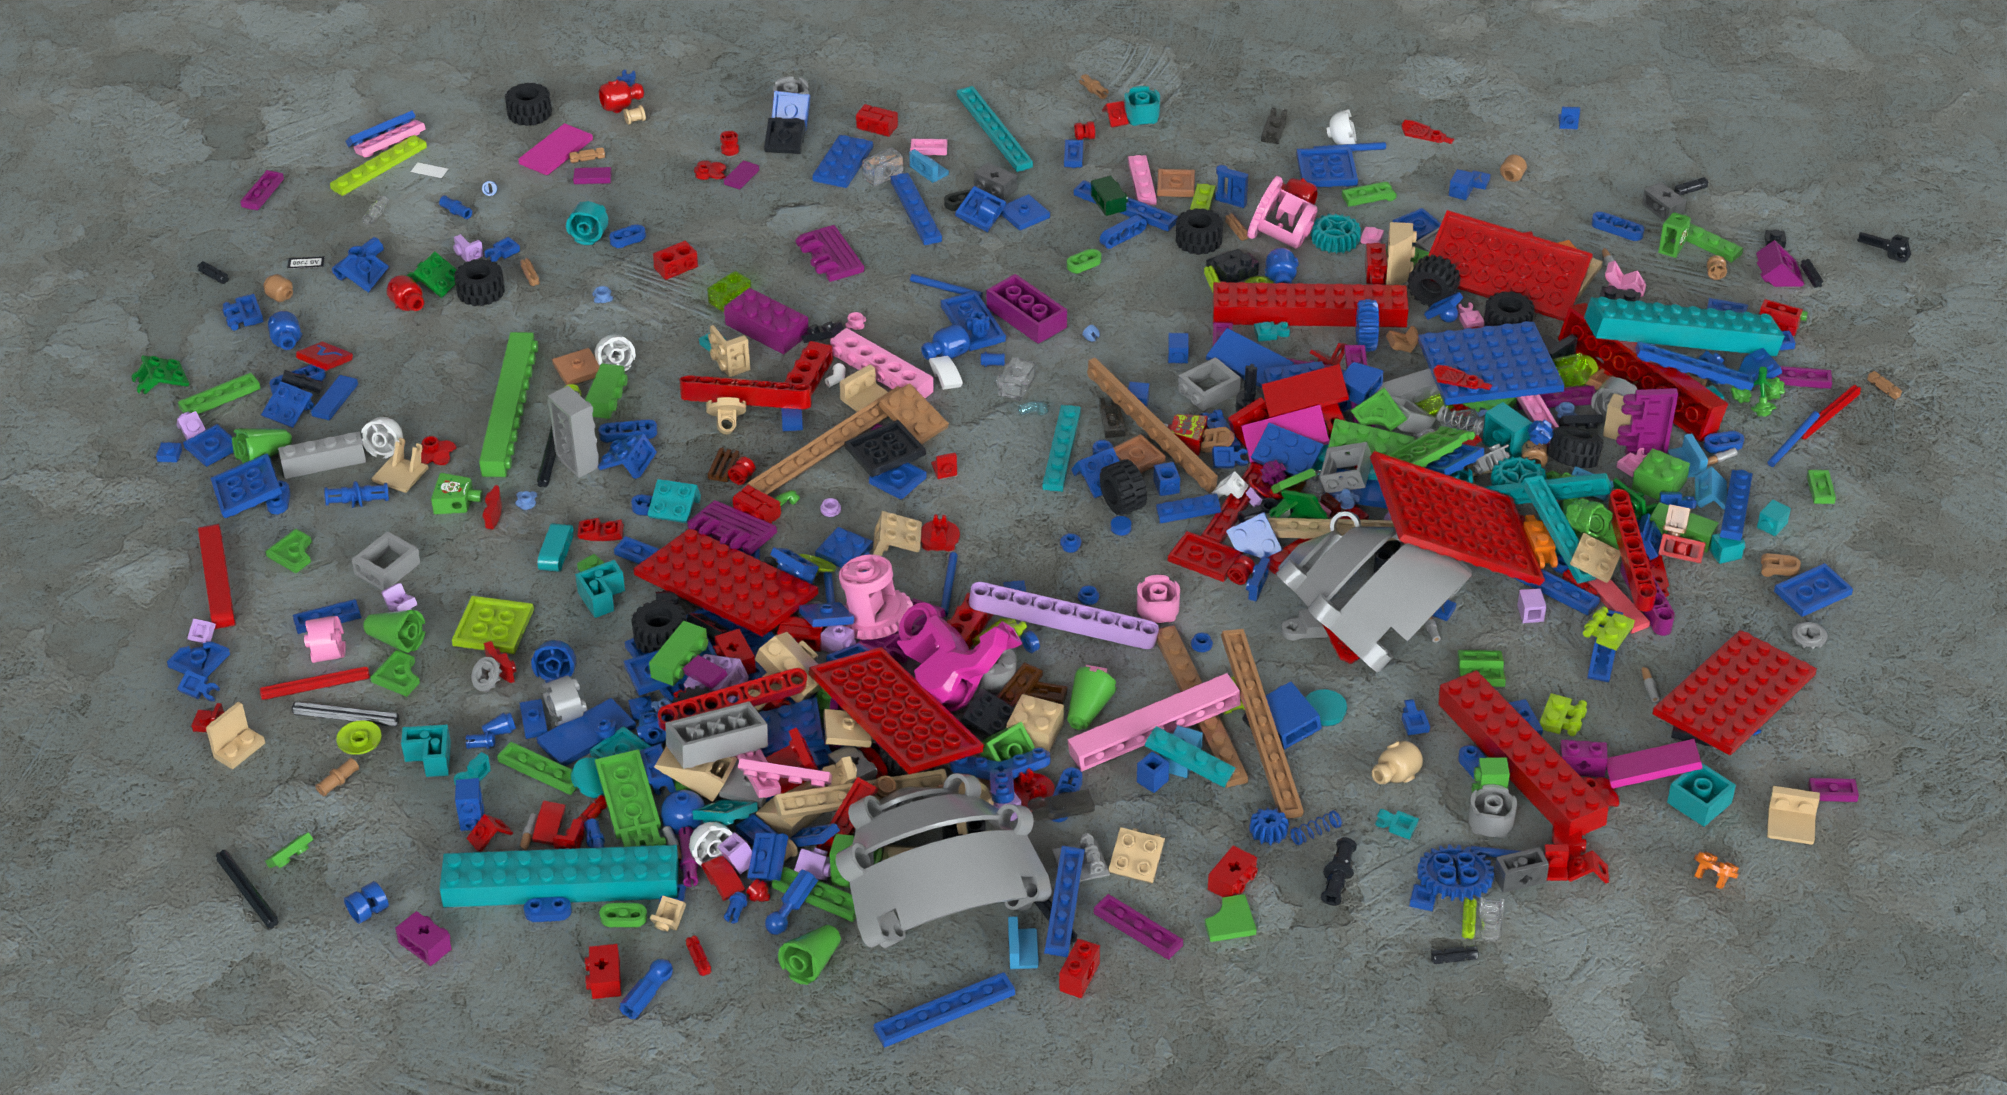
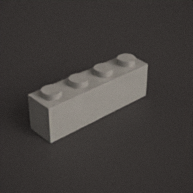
(1412, 386)
(322, 455)

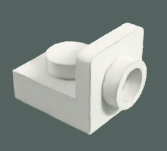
(1231, 484)

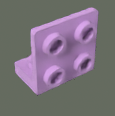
(734, 669)

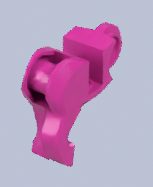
(947, 664)

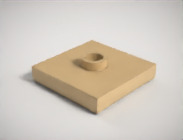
(844, 730)

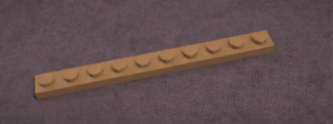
(1152, 425)
(820, 447)
(1186, 678)
(1262, 723)

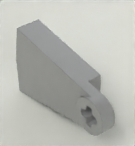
(1307, 625)

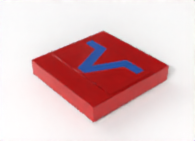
(324, 355)

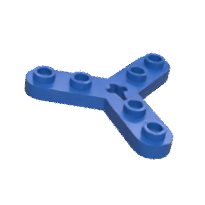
(1002, 773)

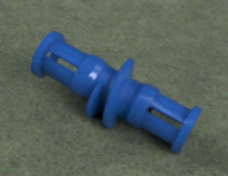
(356, 493)

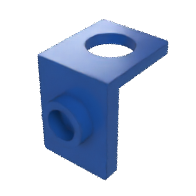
(1569, 118)

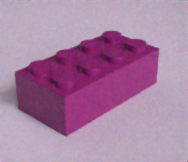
(1026, 308)
(766, 320)

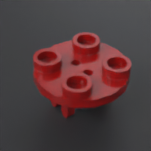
(939, 535)
(1031, 786)

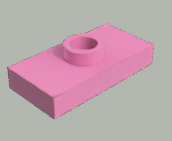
(930, 146)

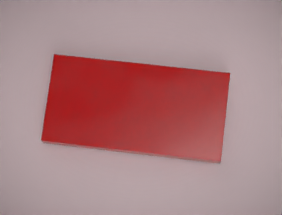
(1305, 390)

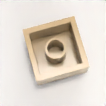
(1040, 718)

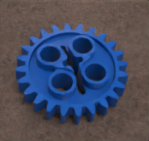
(1440, 875)

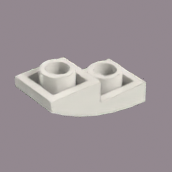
(946, 372)

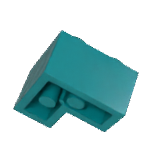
(599, 585)
(428, 745)

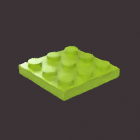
(493, 621)

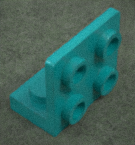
(673, 500)

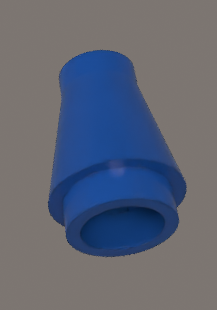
(500, 725)

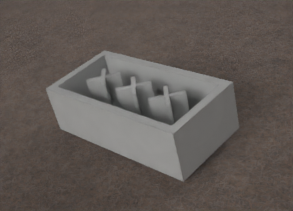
(573, 431)
(716, 735)

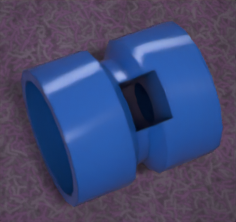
(360, 908)

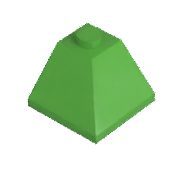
(1007, 743)

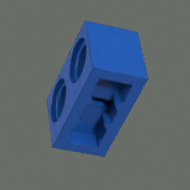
(469, 803)

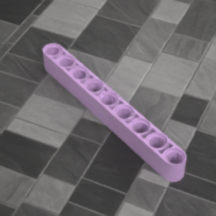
(1063, 615)

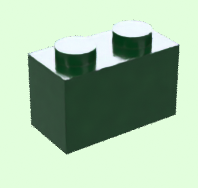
(1108, 195)

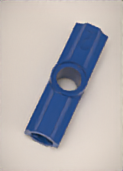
(371, 247)

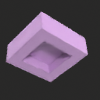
(1255, 497)
(201, 631)

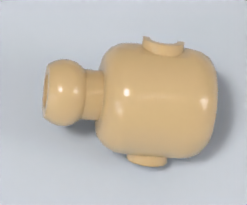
(1398, 763)

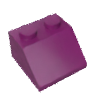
(1779, 266)

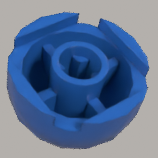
(553, 660)
(678, 808)

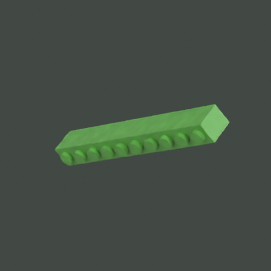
(508, 405)

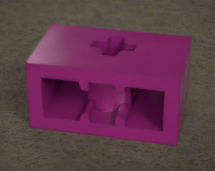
(1585, 757)
(423, 938)

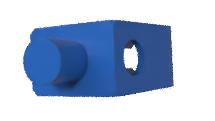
(1362, 381)

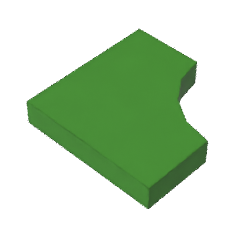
(1379, 410)
(1293, 481)
(291, 551)
(397, 674)
(1232, 920)

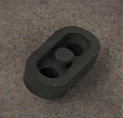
(954, 200)

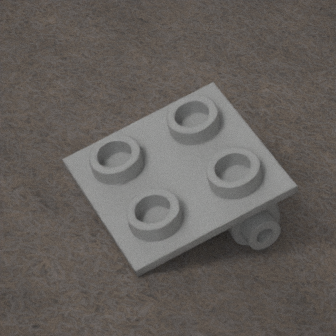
(1491, 457)
(1093, 861)

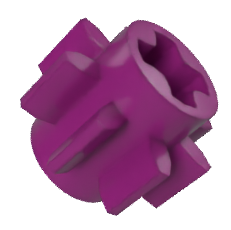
(1273, 472)

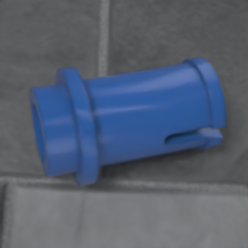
(992, 359)
(481, 740)
(737, 903)

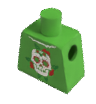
(1674, 227)
(454, 494)

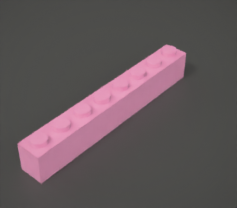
(1134, 728)

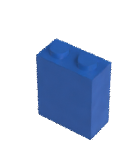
(1292, 714)

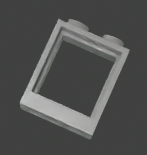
(1228, 384)
(1416, 417)
(1338, 458)
(384, 578)

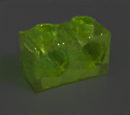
(727, 289)
(1573, 369)

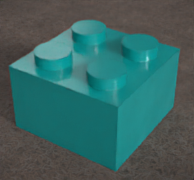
(1506, 427)
(1701, 794)

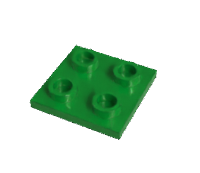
(435, 274)
(159, 370)
(1636, 499)
(1303, 506)

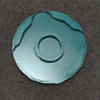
(1329, 705)
(586, 778)

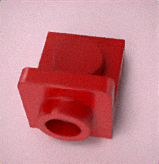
(205, 717)
(573, 837)
(1557, 858)

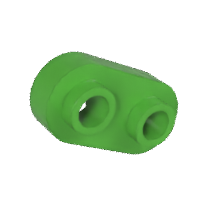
(1084, 261)
(623, 915)

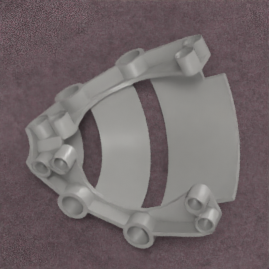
(1396, 596)
(939, 875)

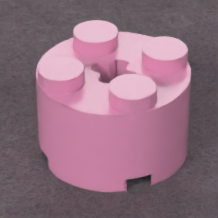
(1158, 599)
(325, 639)

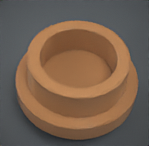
(885, 785)

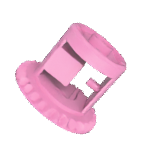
(1290, 205)
(872, 594)

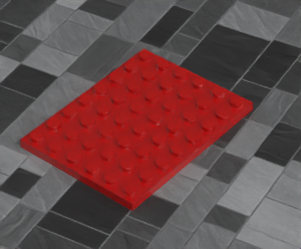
(1456, 518)

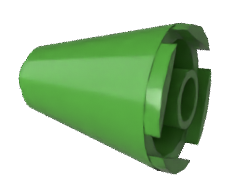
(254, 442)
(397, 629)
(1089, 696)
(809, 953)

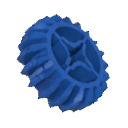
(1367, 324)

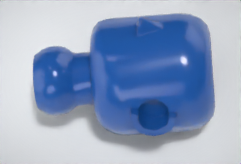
(1281, 266)
(284, 330)
(947, 342)

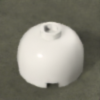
(1342, 129)
(615, 350)
(380, 436)
(706, 839)

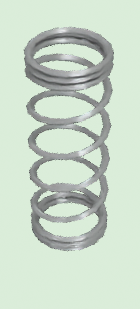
(1477, 430)

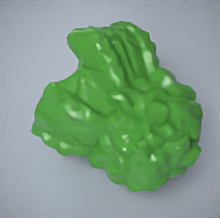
(1589, 517)

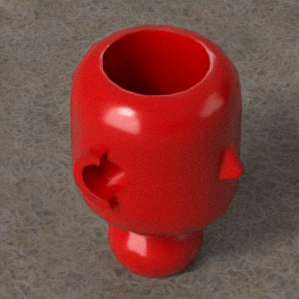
(618, 95)
(1301, 189)
(405, 293)

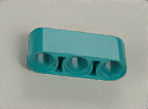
(555, 547)

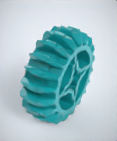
(1335, 233)
(1515, 470)

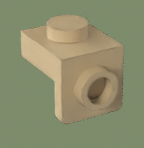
(842, 772)
(668, 914)

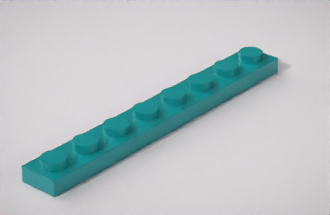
(995, 129)

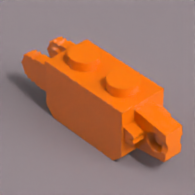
(1541, 542)

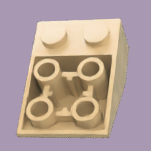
(704, 778)

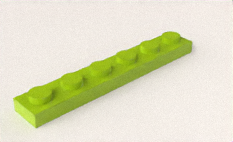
(378, 165)

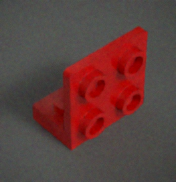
(1251, 413)
(794, 755)

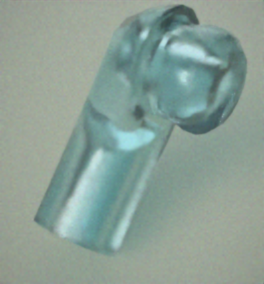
(1039, 406)

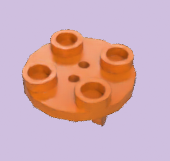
(1709, 861)

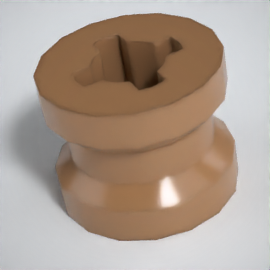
(1714, 271)

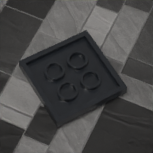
(885, 448)

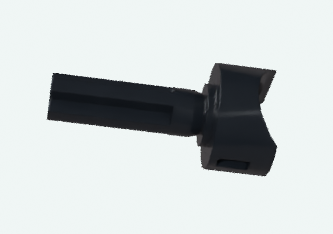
(1895, 248)
(1249, 394)

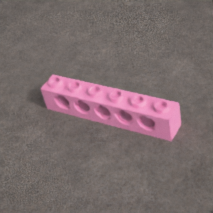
(888, 368)

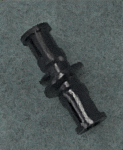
(1338, 871)

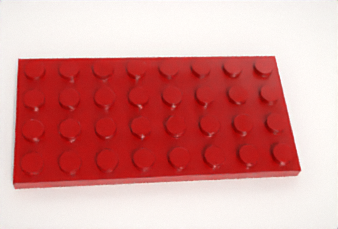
(1507, 260)
(726, 581)
(1734, 692)
(896, 710)

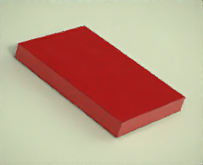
(1204, 556)

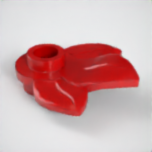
(706, 169)
(436, 450)
(1265, 489)
(1603, 788)

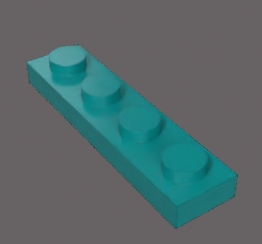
(1190, 756)

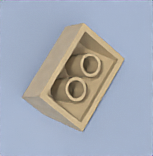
(1400, 252)
(784, 654)
(788, 826)

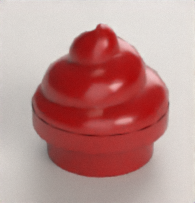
(758, 891)

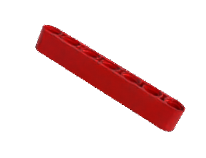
(752, 391)
(1632, 550)
(216, 576)
(740, 691)

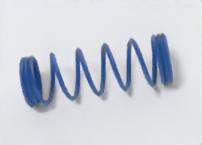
(1333, 822)

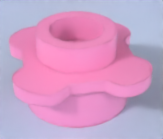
(855, 321)

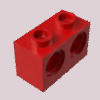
(675, 260)

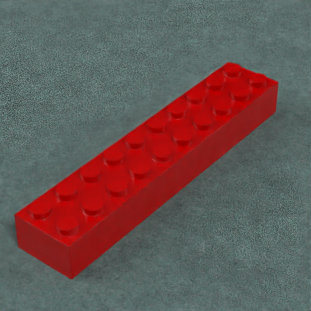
(1306, 303)
(1697, 408)
(1531, 761)

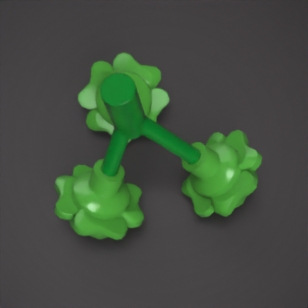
(1769, 390)

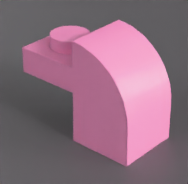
(1628, 281)

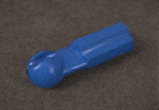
(792, 900)
(646, 988)

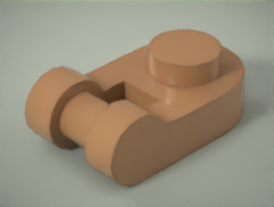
(1221, 438)
(1779, 565)

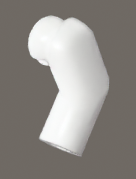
(838, 374)

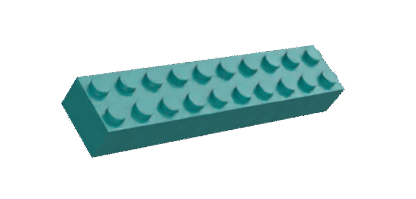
(1682, 326)
(566, 873)

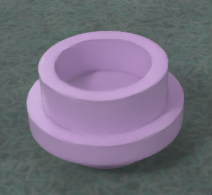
(830, 507)

